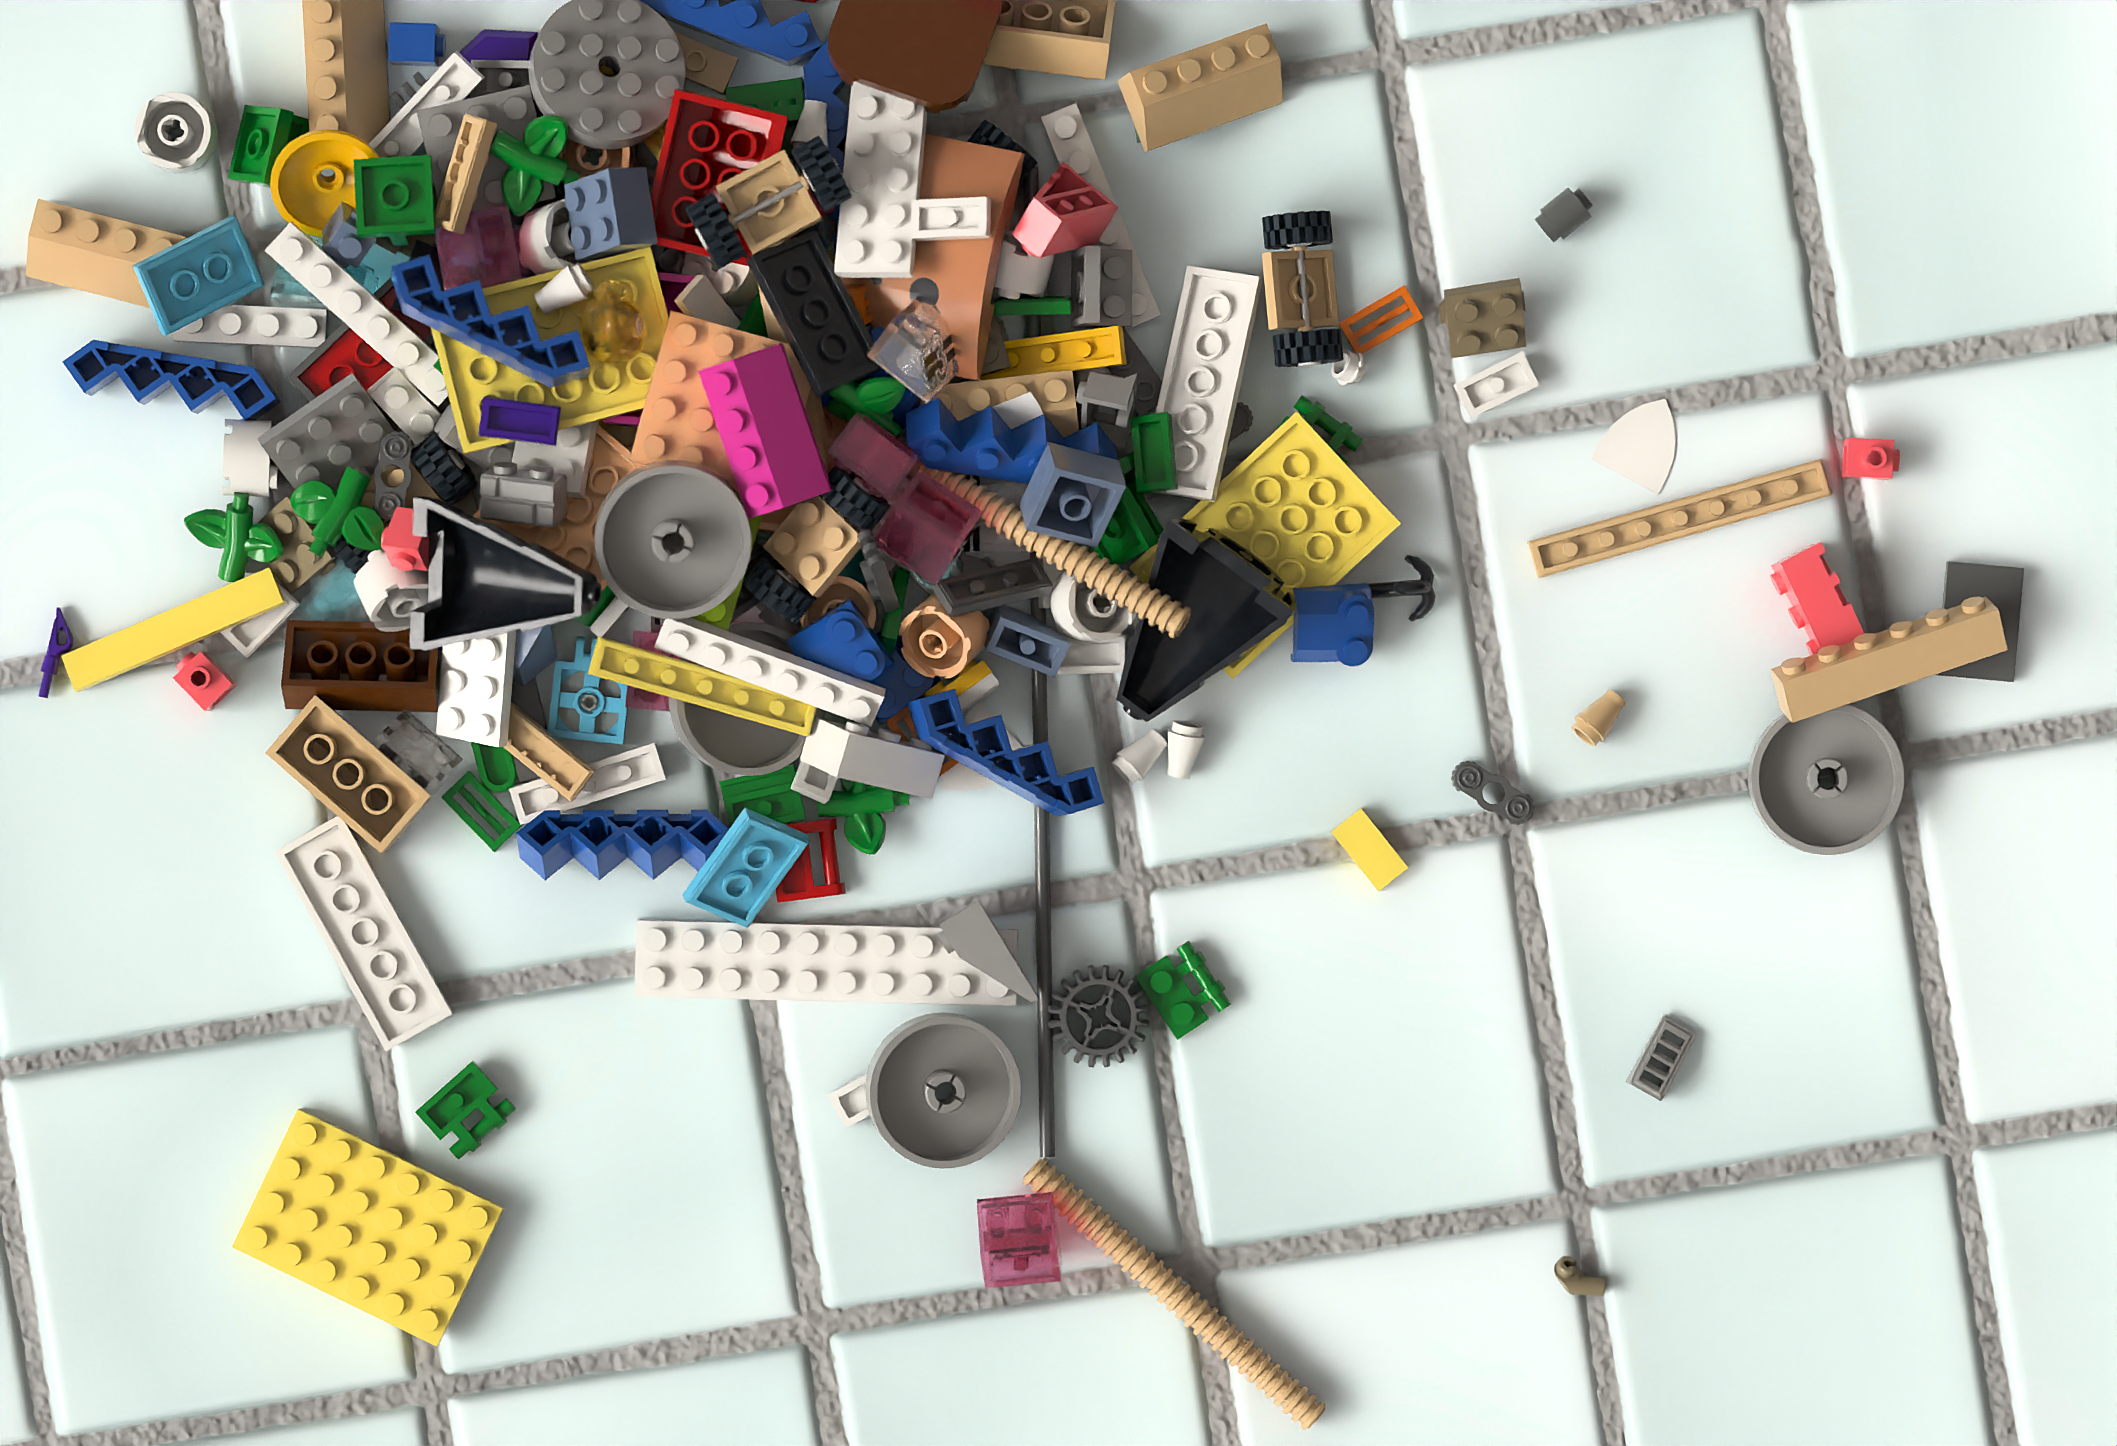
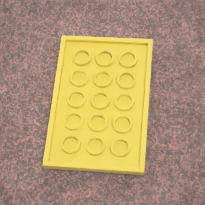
(607, 389)
(1293, 511)
(368, 1227)

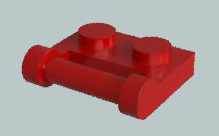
(799, 880)

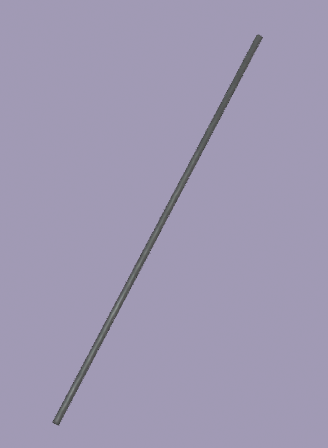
(1042, 847)

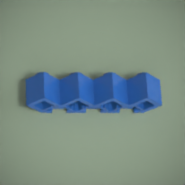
(745, 26)
(823, 85)
(504, 337)
(152, 372)
(987, 445)
(987, 750)
(606, 839)

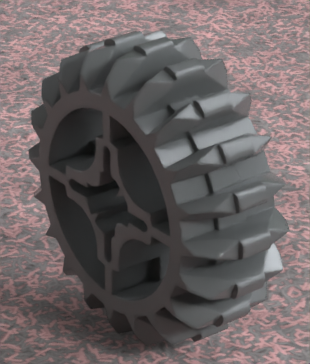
(1084, 1044)

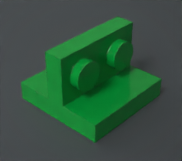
(779, 97)
(260, 140)
(394, 197)
(1131, 527)

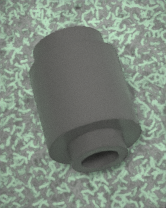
(1564, 214)

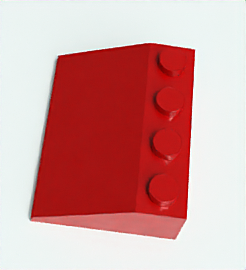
(701, 148)

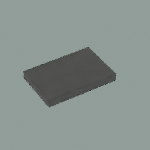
(2004, 589)

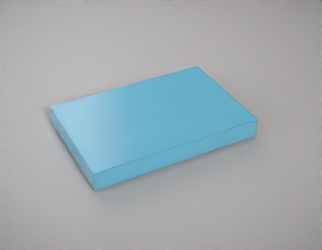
(198, 275)
(746, 867)

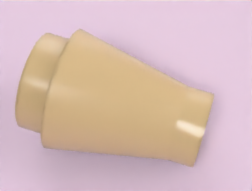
(1597, 719)

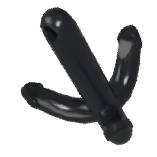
(1411, 587)

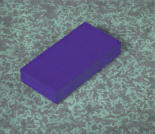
(519, 421)

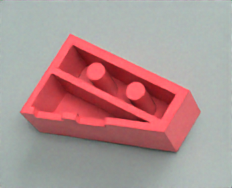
(1064, 215)
(1816, 598)

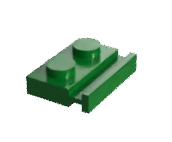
(764, 794)

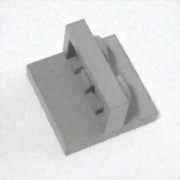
(1101, 287)

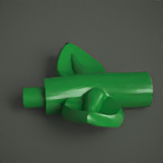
(532, 161)
(873, 397)
(339, 513)
(237, 536)
(862, 808)

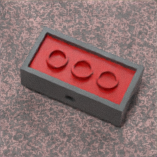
(348, 353)

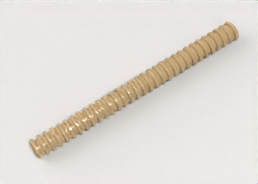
(1066, 554)
(1176, 1295)

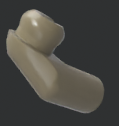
(1575, 1281)

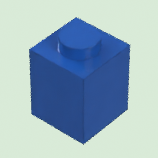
(415, 44)

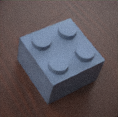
(610, 213)
(1072, 494)

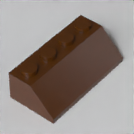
(358, 668)

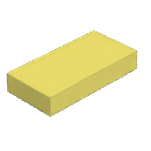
(1369, 849)

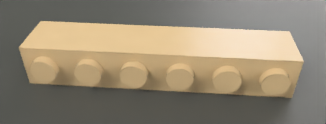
(1889, 658)

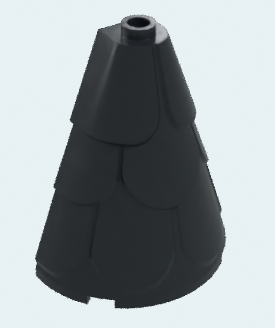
(490, 580)
(1232, 608)

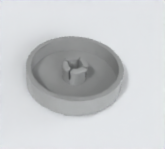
(633, 44)
(660, 501)
(731, 741)
(1864, 790)
(936, 1051)

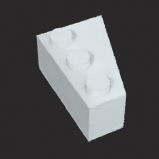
(873, 758)

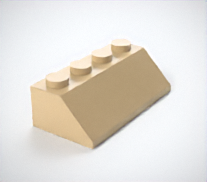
(1054, 37)
(346, 66)
(1204, 87)
(91, 251)
(1051, 390)
(349, 774)

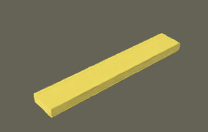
(173, 629)
(699, 686)

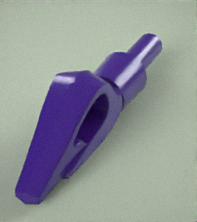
(54, 650)

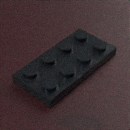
(814, 312)

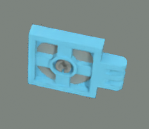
(586, 704)

